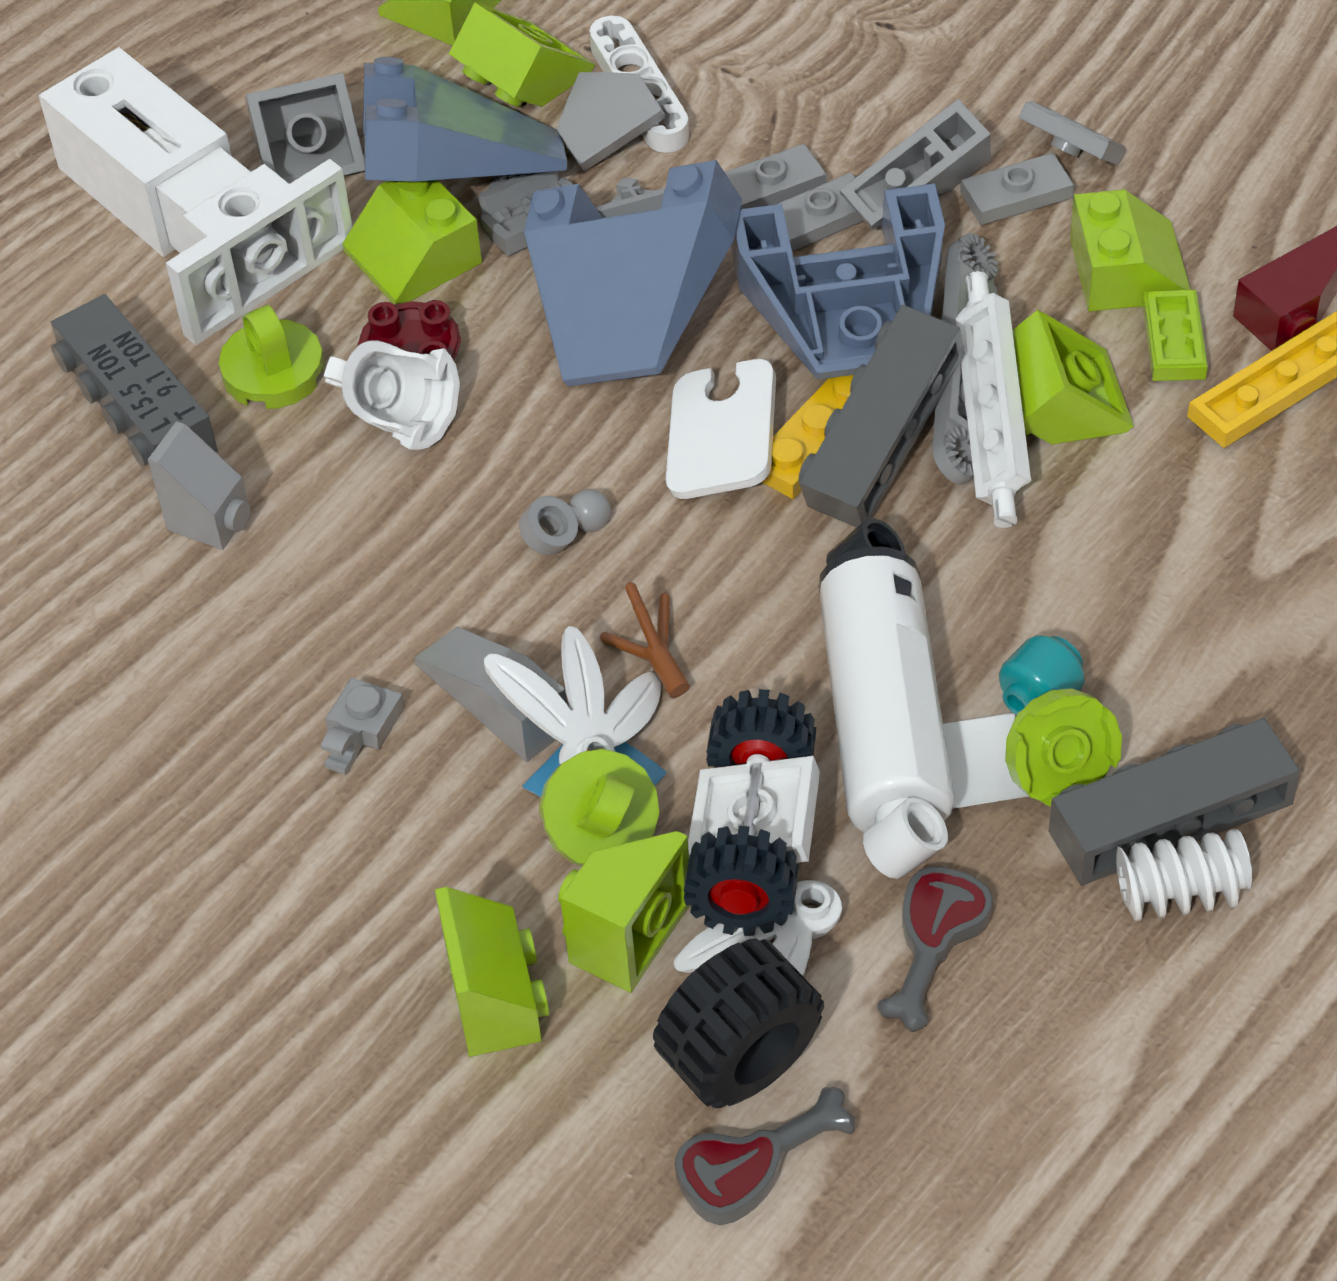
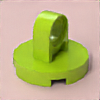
(271, 360)
(1061, 743)
(597, 804)

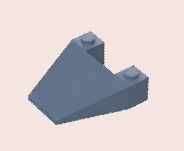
(439, 131)
(628, 282)
(837, 301)

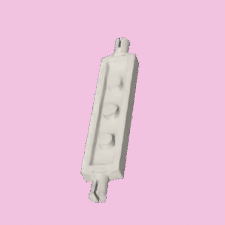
(993, 400)

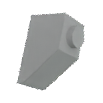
(197, 489)

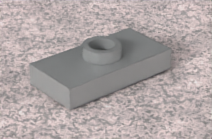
(1071, 135)
(777, 177)
(1017, 188)
(819, 213)

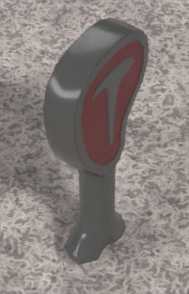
(937, 913)
(733, 1175)

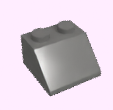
(305, 126)

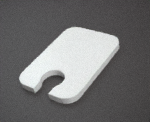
(725, 441)

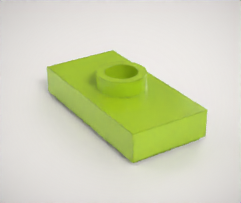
(1174, 335)

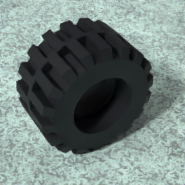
(738, 1023)

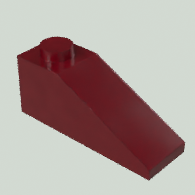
(1289, 291)

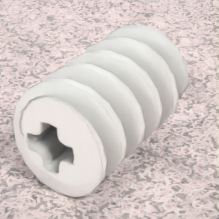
(1184, 873)

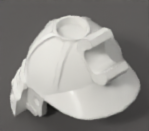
(399, 390)

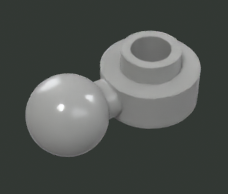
(586, 512)

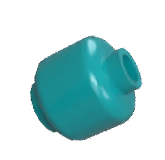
(1039, 667)

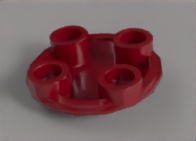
(413, 327)

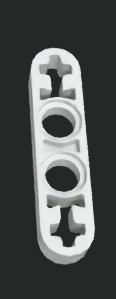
(635, 53)

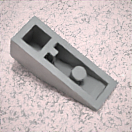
(938, 153)
(459, 669)

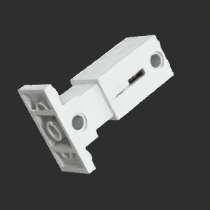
(181, 190)

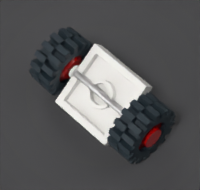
(752, 813)

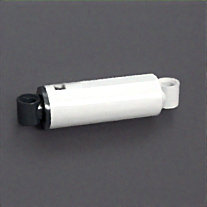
(885, 699)

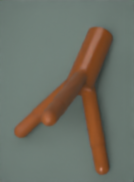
(657, 651)

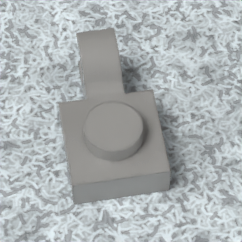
(359, 718)

